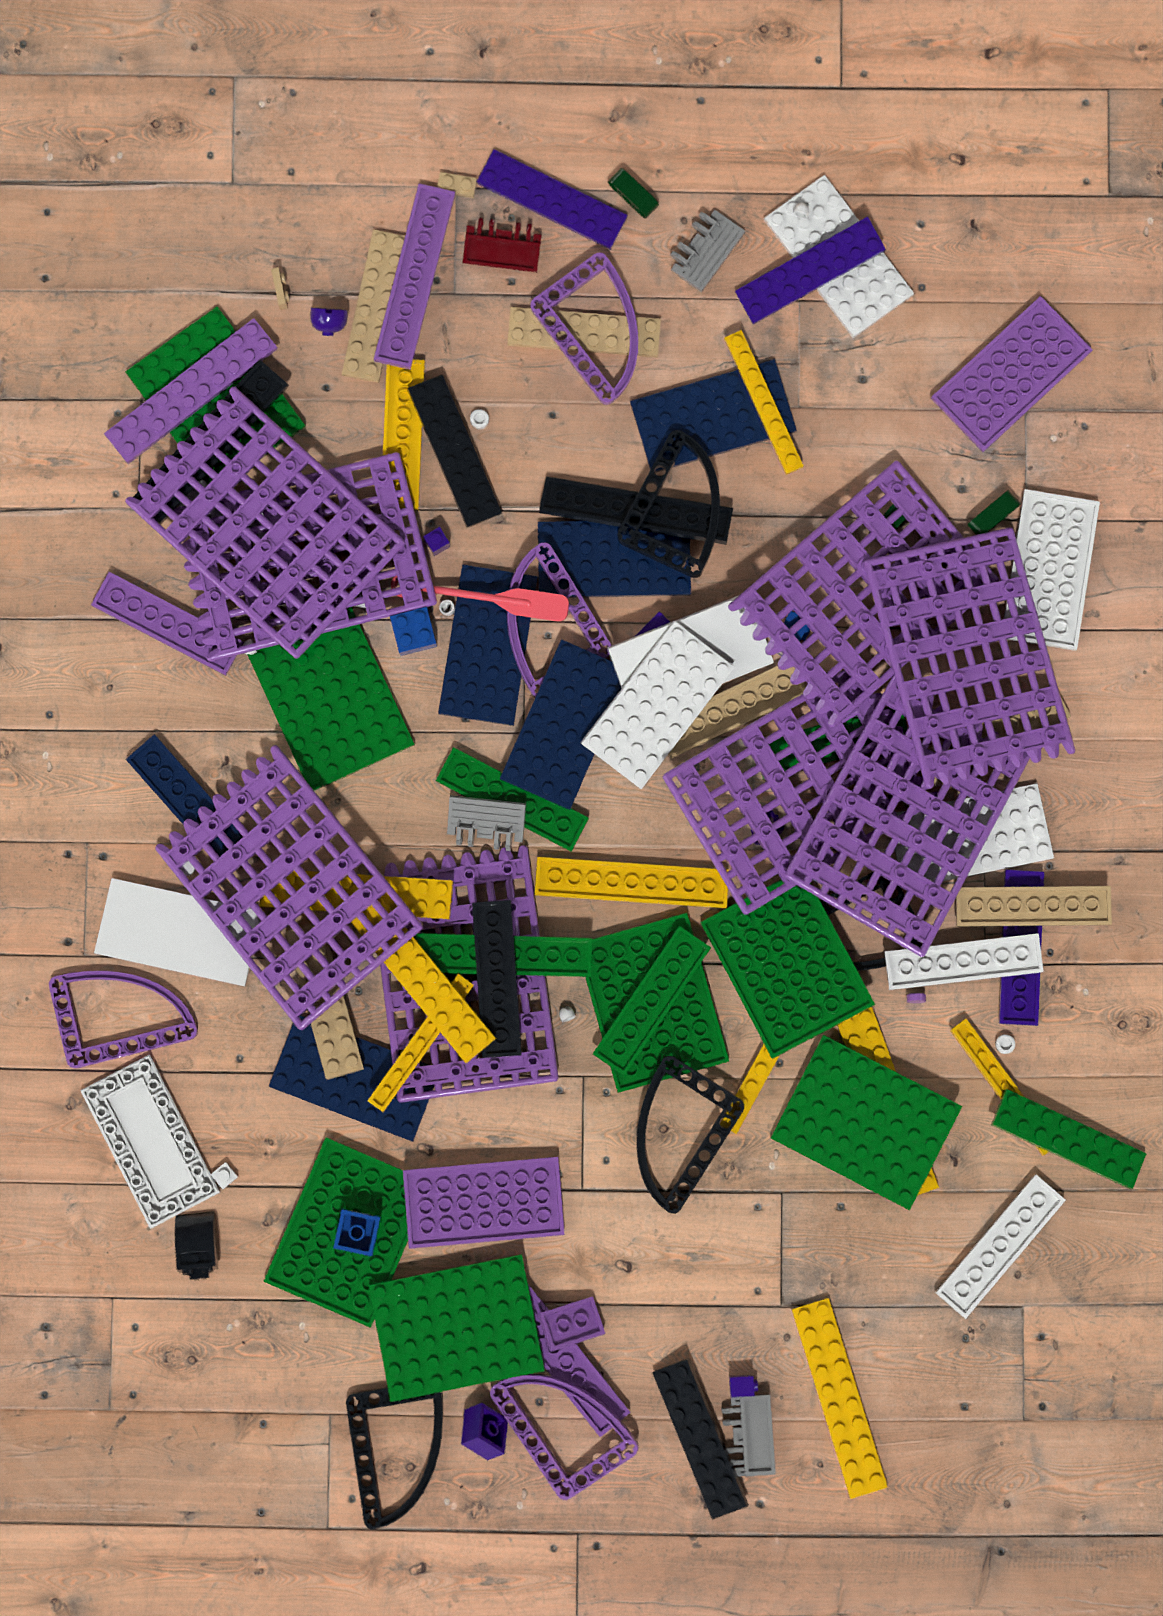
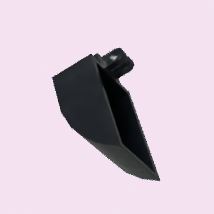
(196, 1245)

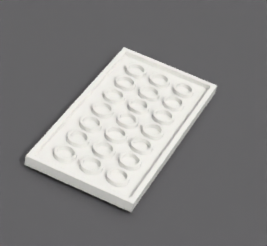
(859, 295)
(1056, 553)
(657, 704)
(1015, 840)

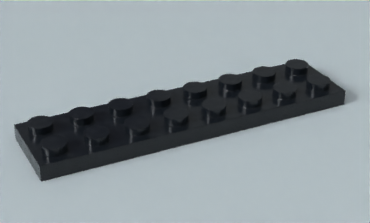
(454, 451)
(497, 976)
(700, 1438)

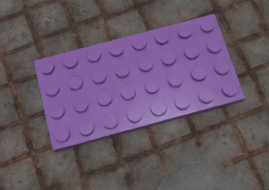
(1011, 374)
(483, 1202)

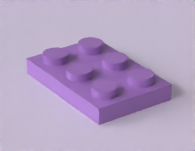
(571, 1324)

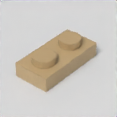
(461, 185)
(279, 280)

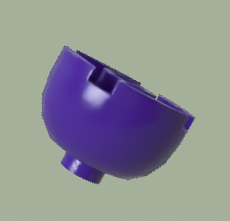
(328, 320)

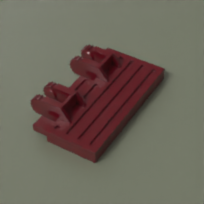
(501, 250)

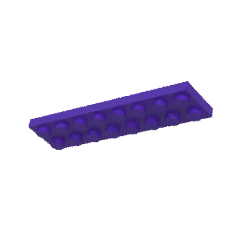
(552, 199)
(810, 270)
(1021, 992)

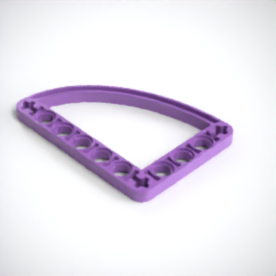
(570, 341)
(574, 610)
(121, 1043)
(530, 1430)

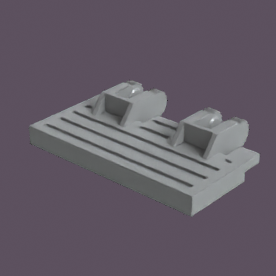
(709, 252)
(486, 817)
(754, 1435)

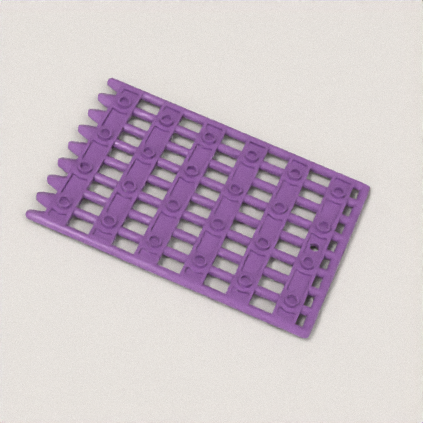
(210, 497)
(838, 590)
(215, 600)
(964, 638)
(781, 786)
(227, 813)
(899, 830)
(469, 875)

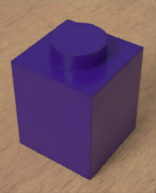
(436, 541)
(742, 1385)

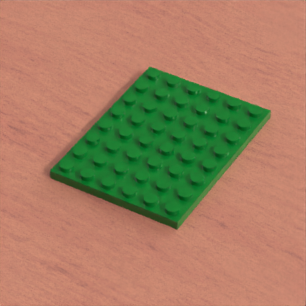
(181, 353)
(332, 705)
(788, 968)
(689, 1027)
(866, 1122)
(306, 1256)
(456, 1328)

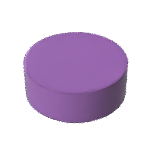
(916, 998)

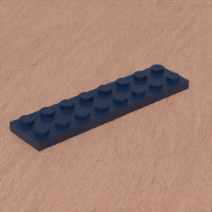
(175, 786)

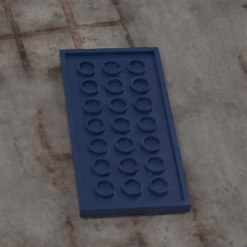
(711, 411)
(607, 568)
(480, 665)
(569, 702)
(302, 1076)

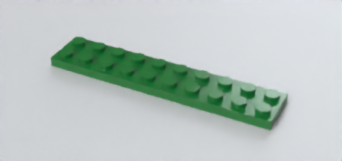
(532, 954)

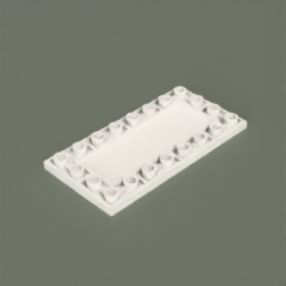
(713, 626)
(169, 933)
(150, 1141)

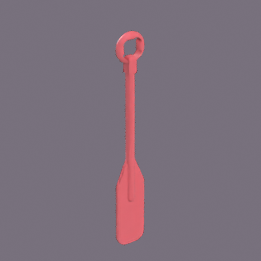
(515, 601)

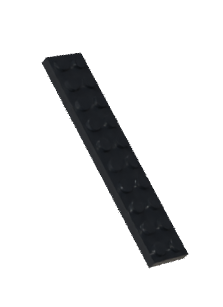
(263, 389)
(611, 506)

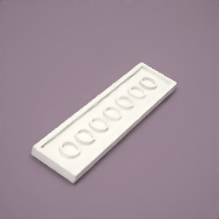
(964, 962)
(1000, 1246)

